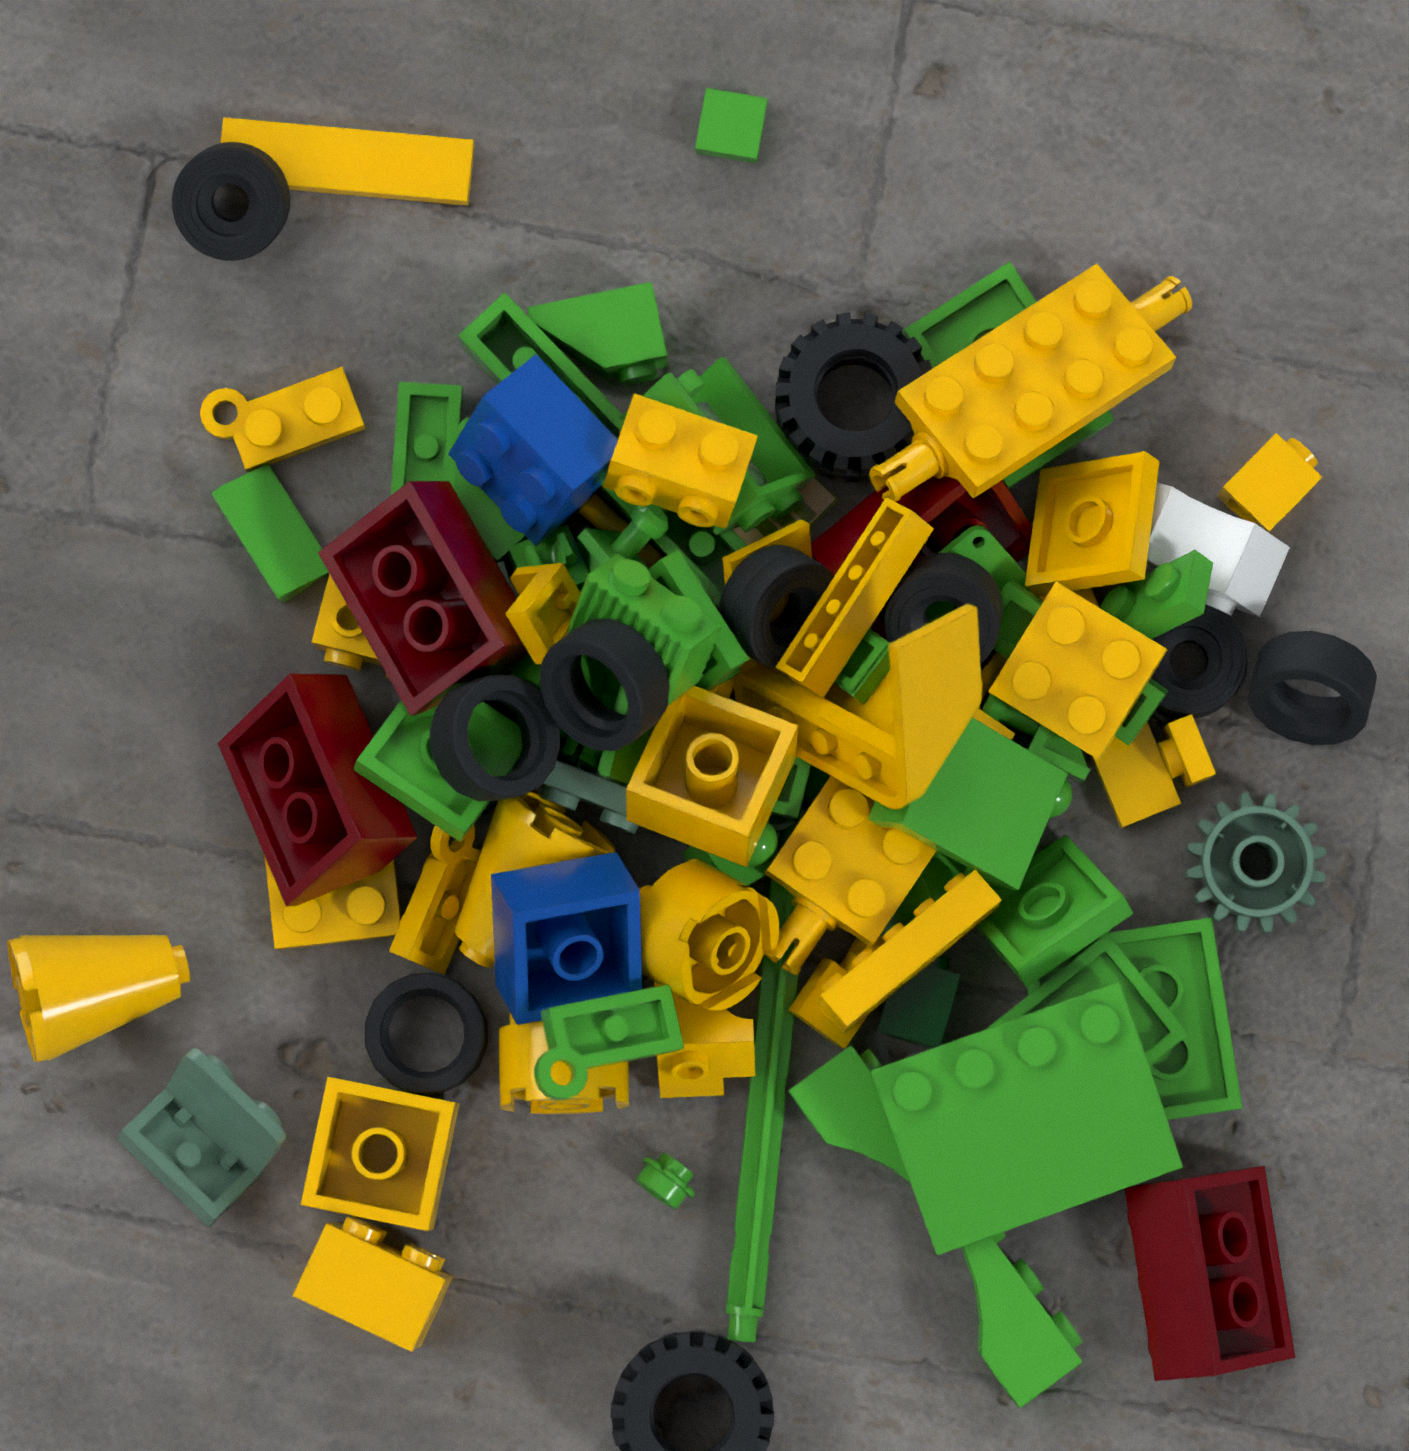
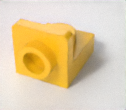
(543, 607)

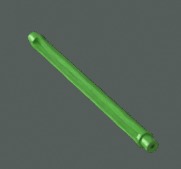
(762, 1135)

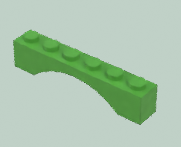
(1015, 1332)

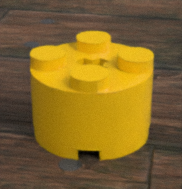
(705, 934)
(518, 1055)

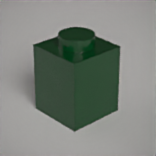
(921, 1006)

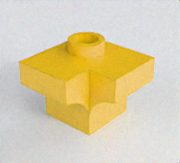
(714, 1049)

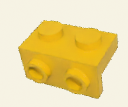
(679, 462)

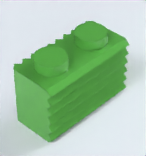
(671, 623)

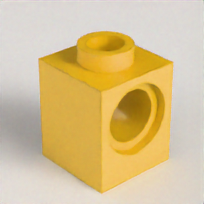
(1271, 482)

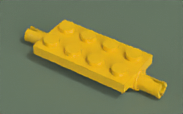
(1031, 383)
(848, 867)

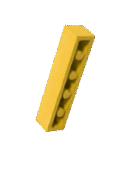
(854, 597)
(908, 950)

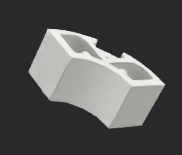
(1242, 552)

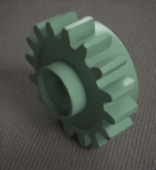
(1288, 851)

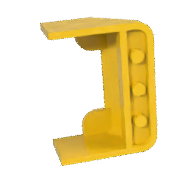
(906, 725)

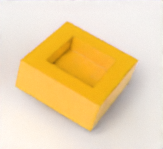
(1185, 752)

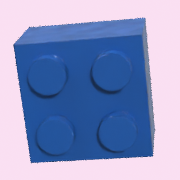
(534, 450)
(565, 934)

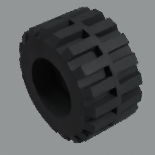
(819, 353)
(692, 1355)

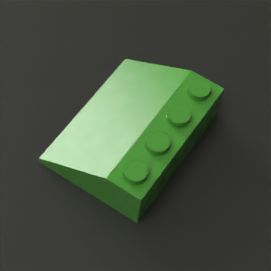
(1027, 1118)

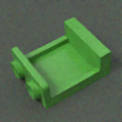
(983, 806)

